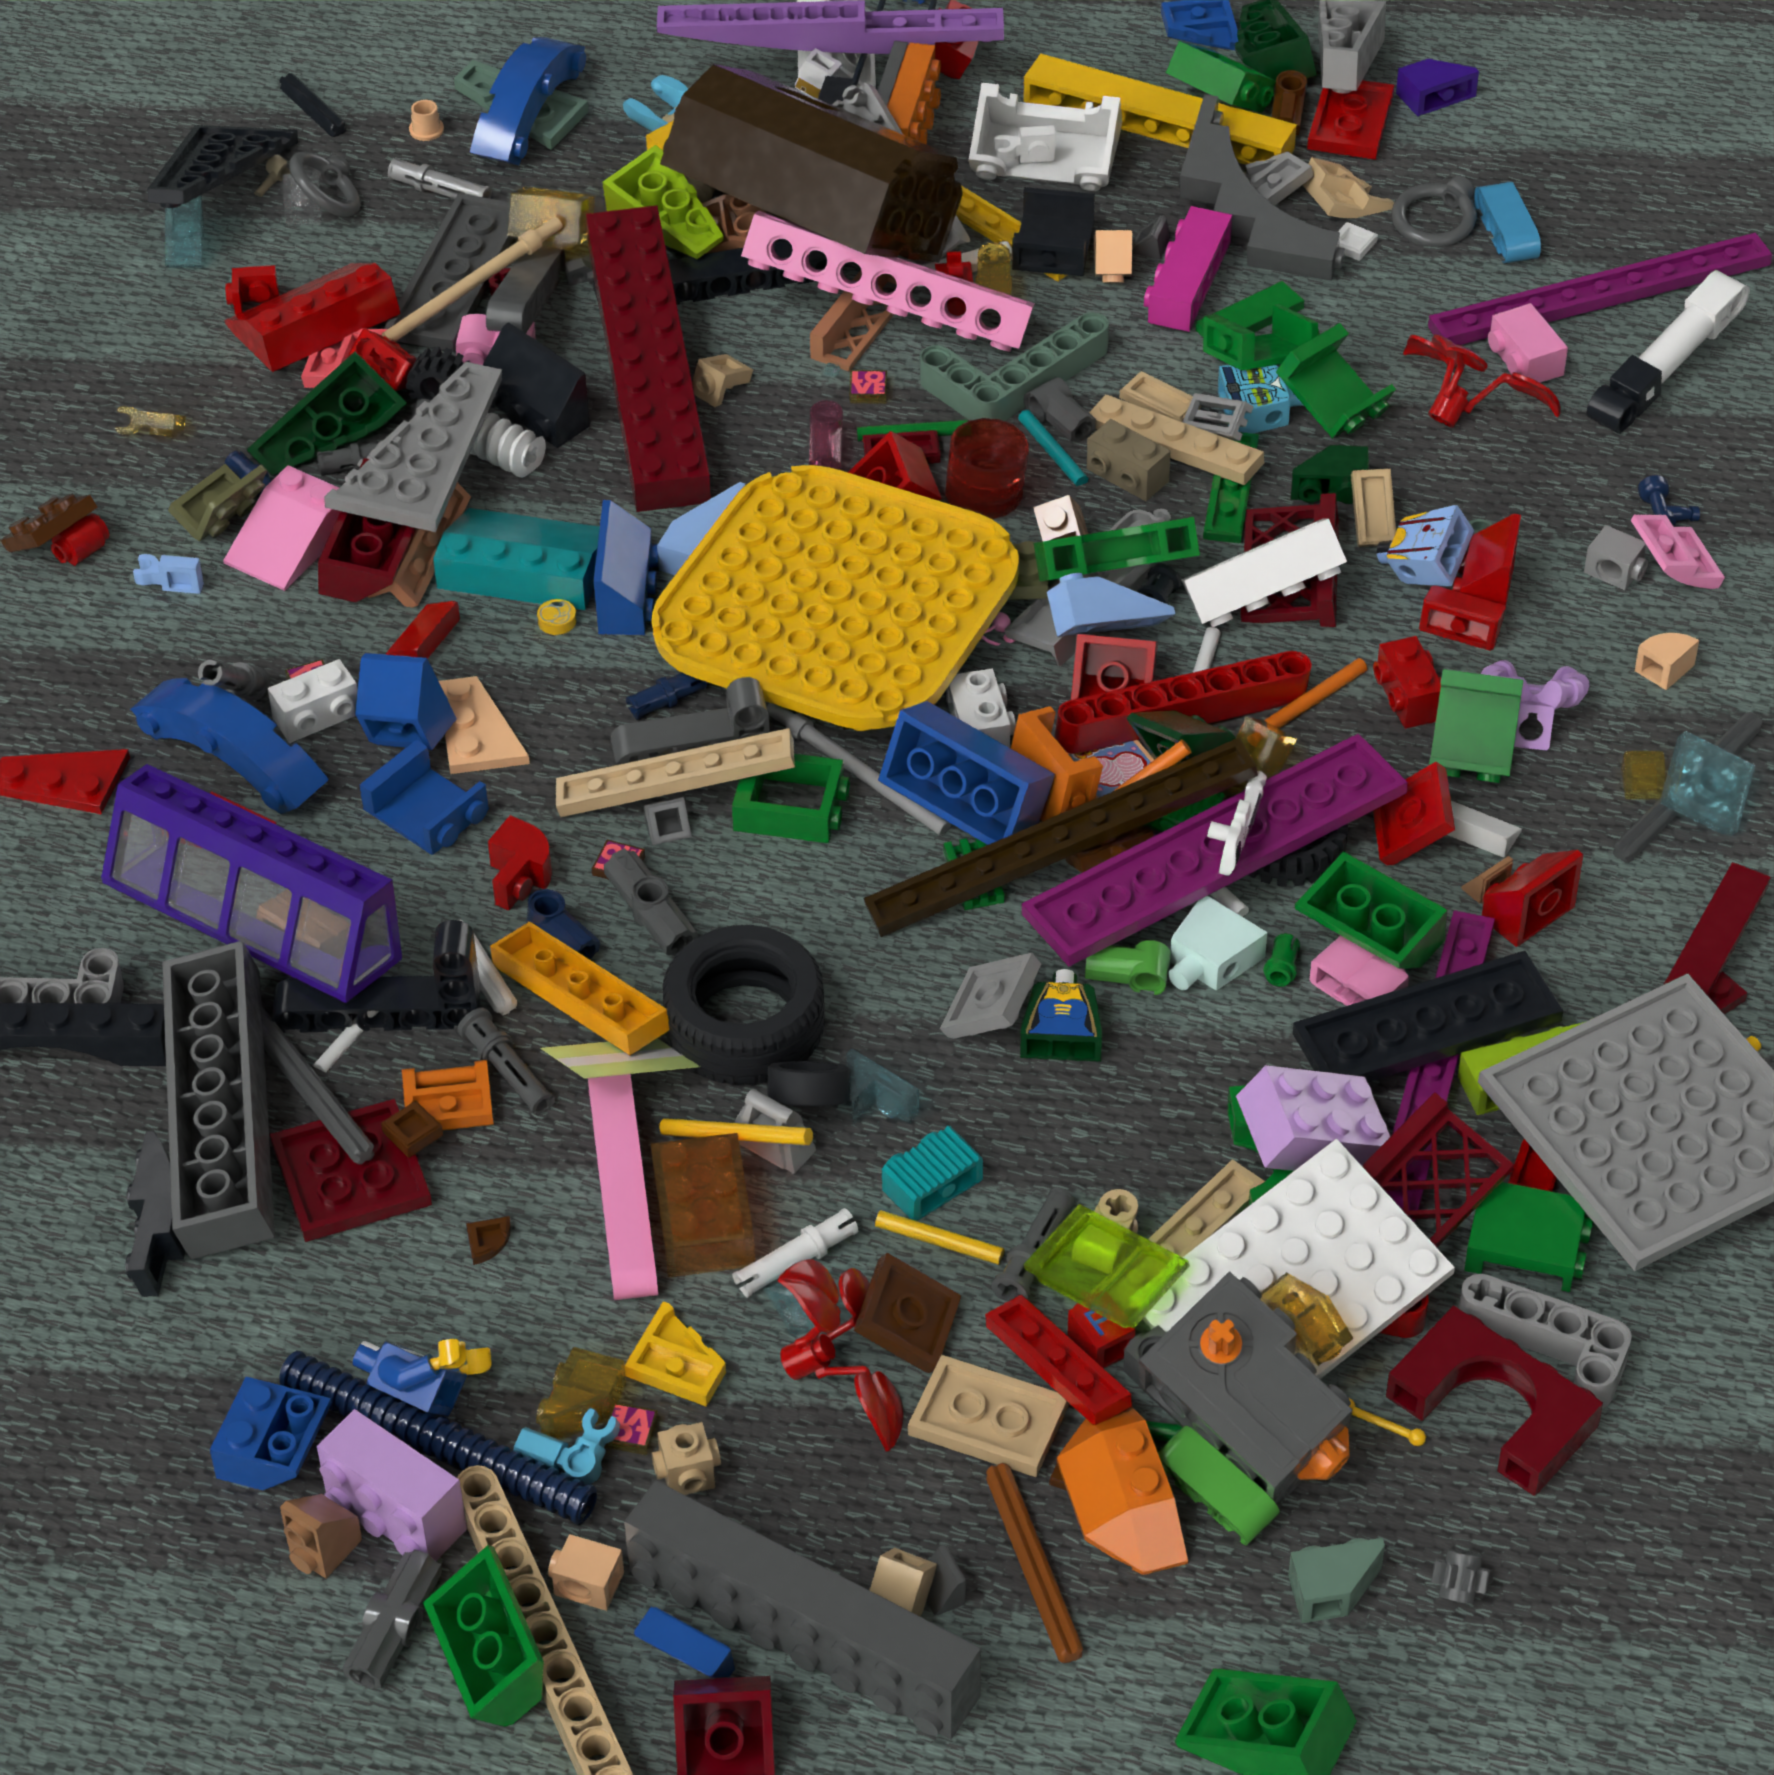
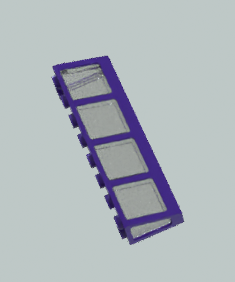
(251, 883)

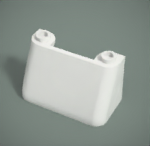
(1083, 139)

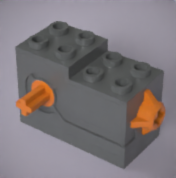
(1241, 1387)

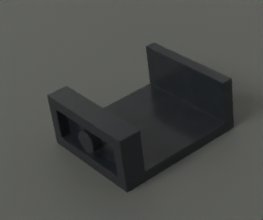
(1054, 232)

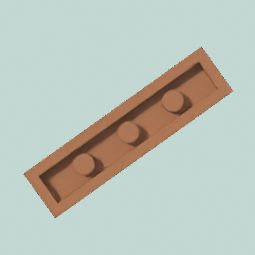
(840, 319)
(418, 561)

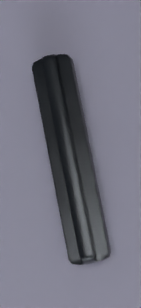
(312, 105)

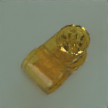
(994, 267)

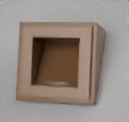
(1495, 874)

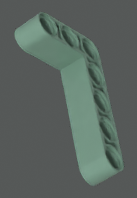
(1003, 391)

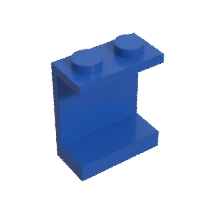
(421, 801)

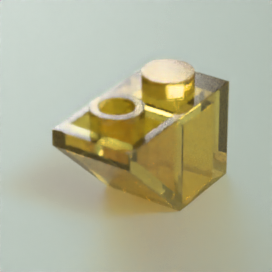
(578, 1385)

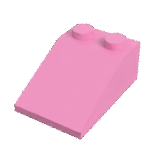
(284, 529)

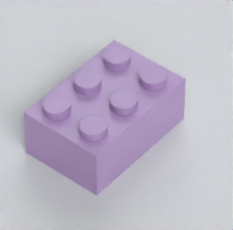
(1305, 1110)
(391, 1487)

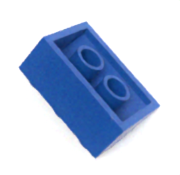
(624, 572)

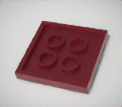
(335, 1192)

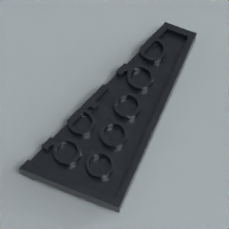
(212, 157)

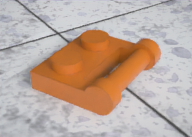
(452, 1095)

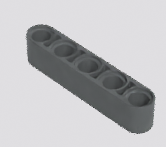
(525, 289)

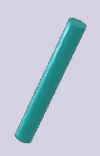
(1053, 448)

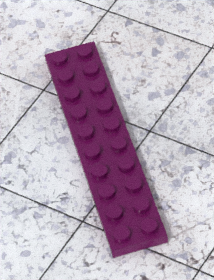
(1185, 863)

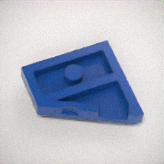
(1201, 22)

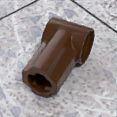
(1290, 97)

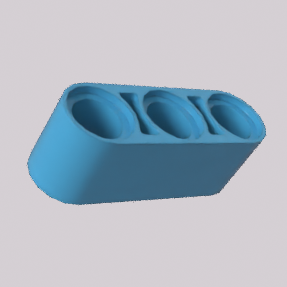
(1508, 221)

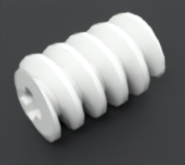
(509, 446)

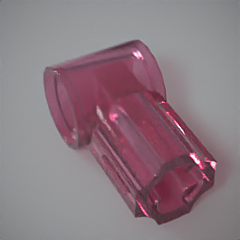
(826, 434)

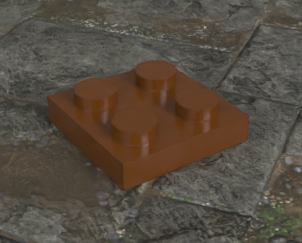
(53, 518)
(907, 1313)

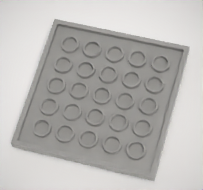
(1648, 1118)

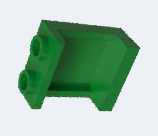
(1529, 1232)

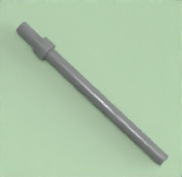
(803, 729)

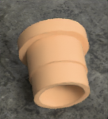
(425, 121)

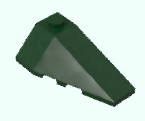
(1273, 40)
(333, 414)

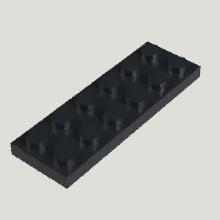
(1430, 1020)

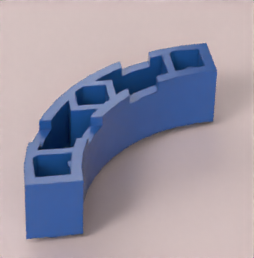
(519, 94)
(234, 734)

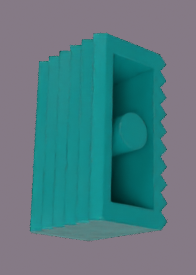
(931, 1173)

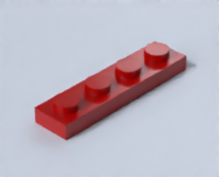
(1058, 1360)

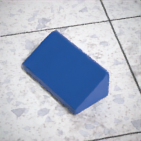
(685, 1643)

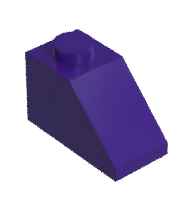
(1435, 85)

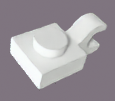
(1032, 145)

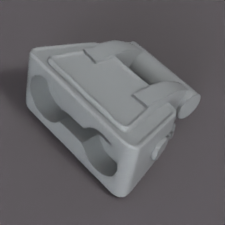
(766, 1111)

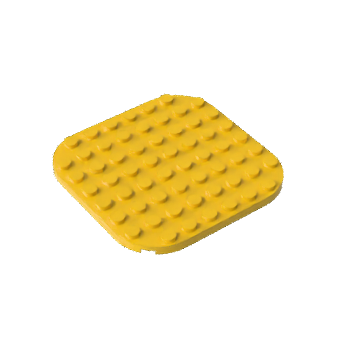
(836, 595)

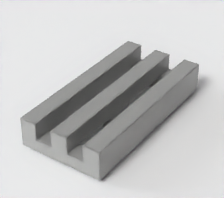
(1235, 421)

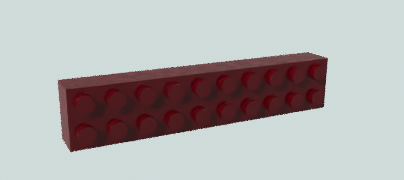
(647, 359)

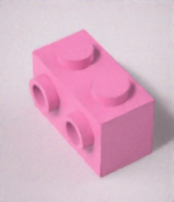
(1527, 343)

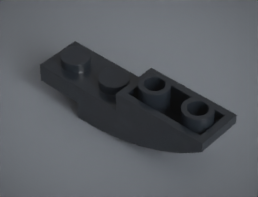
(153, 1230)

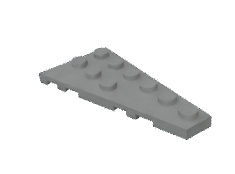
(422, 459)

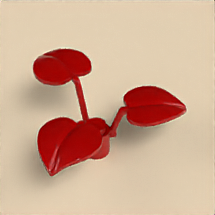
(1452, 398)
(812, 1353)

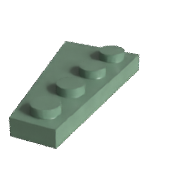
(555, 118)

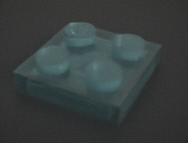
(1707, 784)

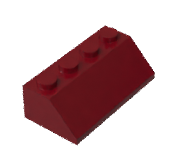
(361, 556)

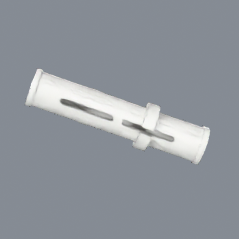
(810, 1244)

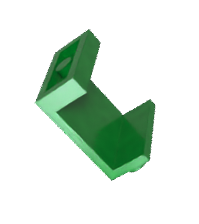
(1245, 350)
(1330, 385)
(1476, 724)

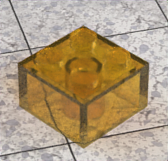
(535, 206)

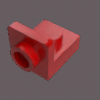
(250, 285)

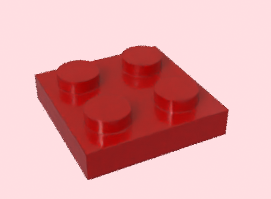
(1415, 817)

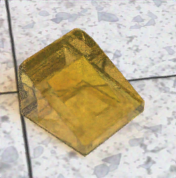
(1643, 774)

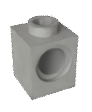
(1616, 558)

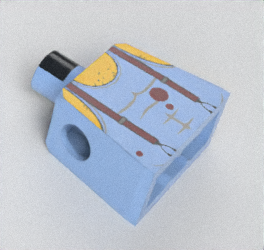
(1428, 547)

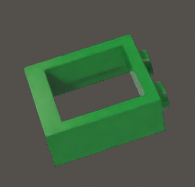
(1221, 77)
(792, 821)

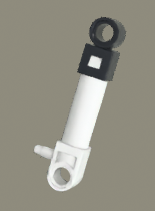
(1640, 378)

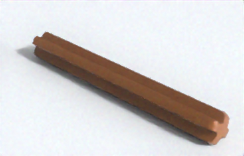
(1034, 1563)

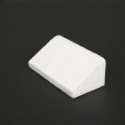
(1483, 830)

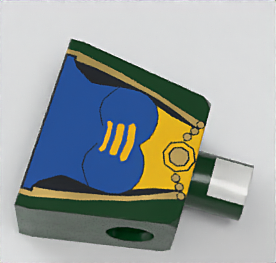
(1062, 1021)

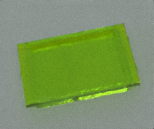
(1105, 1267)

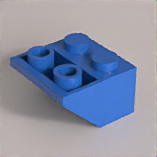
(401, 701)
(267, 1434)

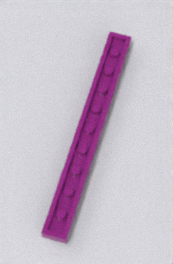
(1608, 287)
(1463, 948)

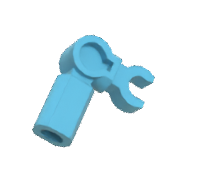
(579, 1461)

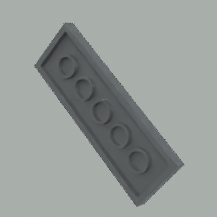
(466, 240)

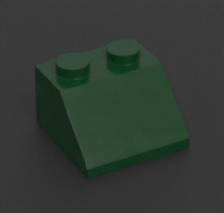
(1165, 728)

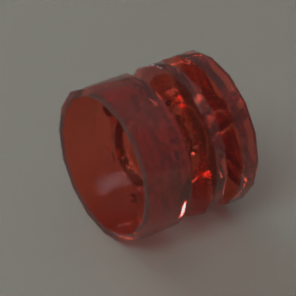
(987, 467)

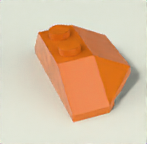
(1123, 1493)

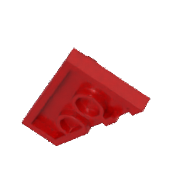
(64, 779)

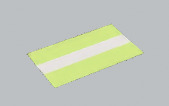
(605, 1059)

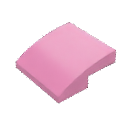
(1678, 551)

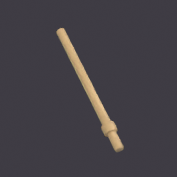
(527, 243)

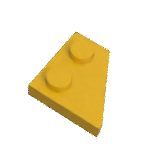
(675, 1359)

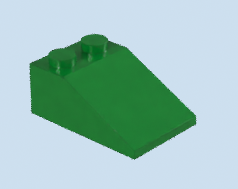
(1268, 1723)

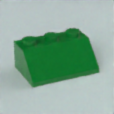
(1375, 912)
(487, 1641)

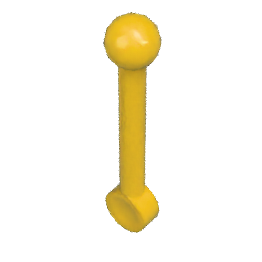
(1416, 1436)

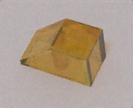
(1267, 747)
(1317, 1321)

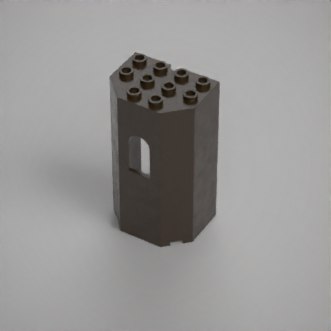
(814, 164)

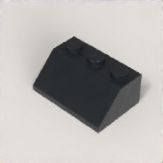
(538, 387)

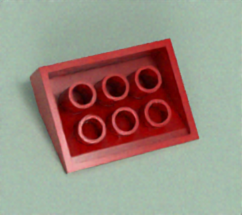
(316, 314)

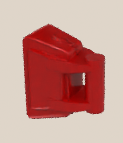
(384, 357)

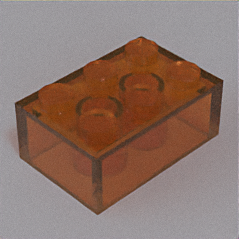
(703, 1205)

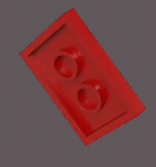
(1352, 120)

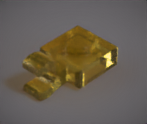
(159, 423)

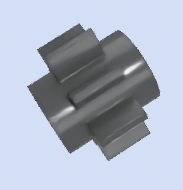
(1460, 1576)

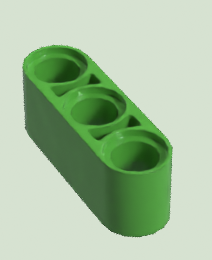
(1217, 1483)

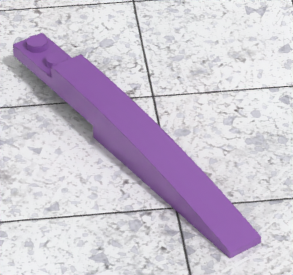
(828, 25)

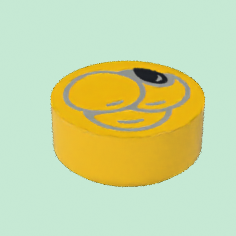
(556, 616)

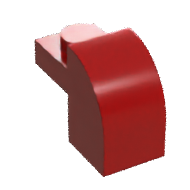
(522, 858)

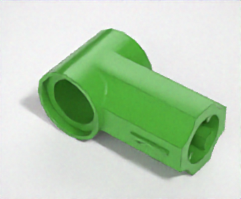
(1140, 967)

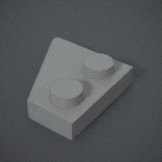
(1278, 176)

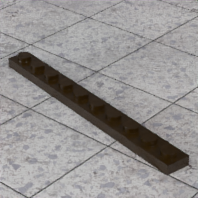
(1060, 837)

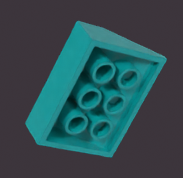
(517, 557)

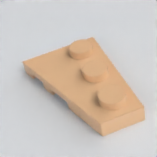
(480, 734)

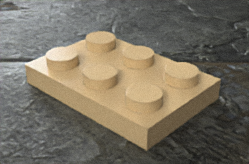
(988, 1415)

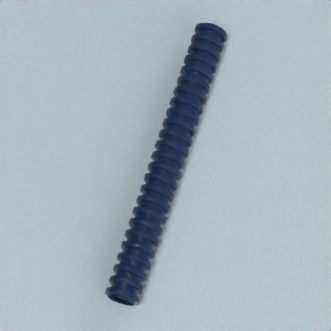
(441, 1437)

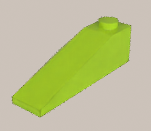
(683, 218)

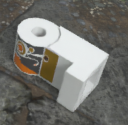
(813, 75)

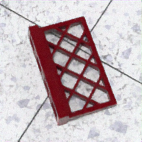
(1322, 593)
(1409, 1145)

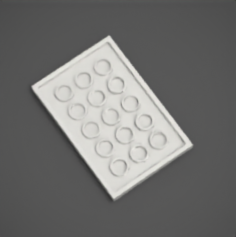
(1328, 1230)

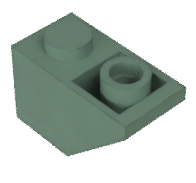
(1333, 1577)

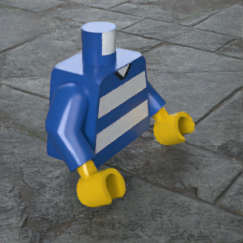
(420, 1379)

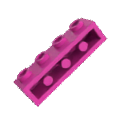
(1188, 268)

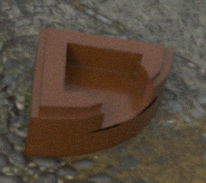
(487, 1237)

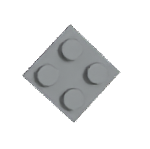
(991, 996)

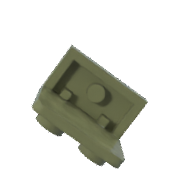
(216, 500)

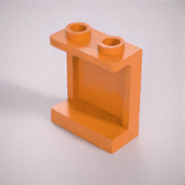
(1074, 780)

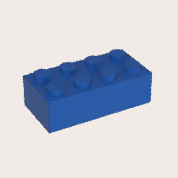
(964, 774)

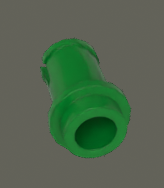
(1281, 966)

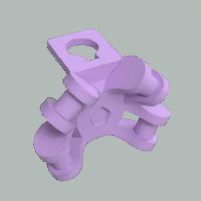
(1563, 690)

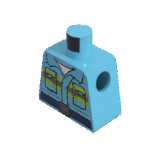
(1261, 389)

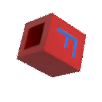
(1098, 1335)

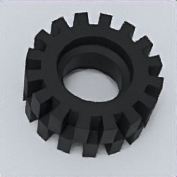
(428, 367)

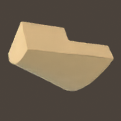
(1341, 192)

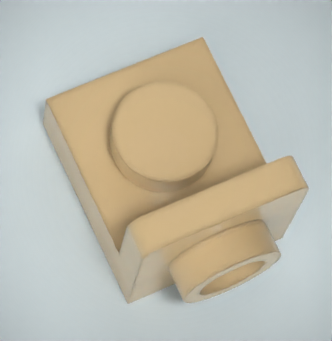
(716, 375)

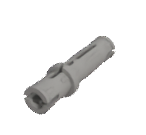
(426, 178)

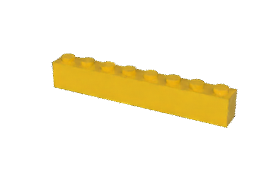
(1154, 109)

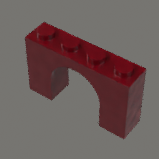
(1466, 1350)

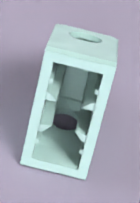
(1214, 946)

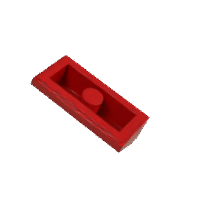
(1461, 617)
(427, 630)

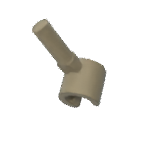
(276, 167)

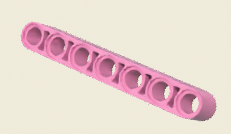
(622, 1187)

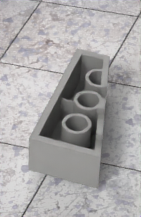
(1349, 40)

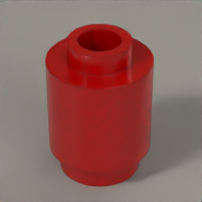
(80, 539)

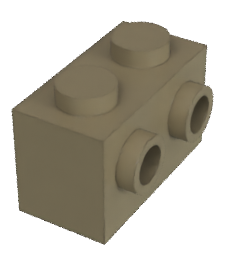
(1128, 459)

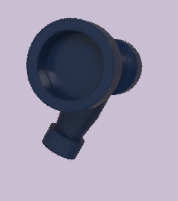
(1655, 491)

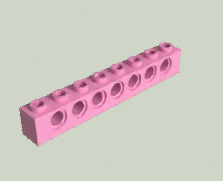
(1013, 311)

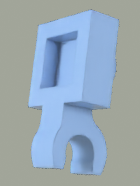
(171, 572)

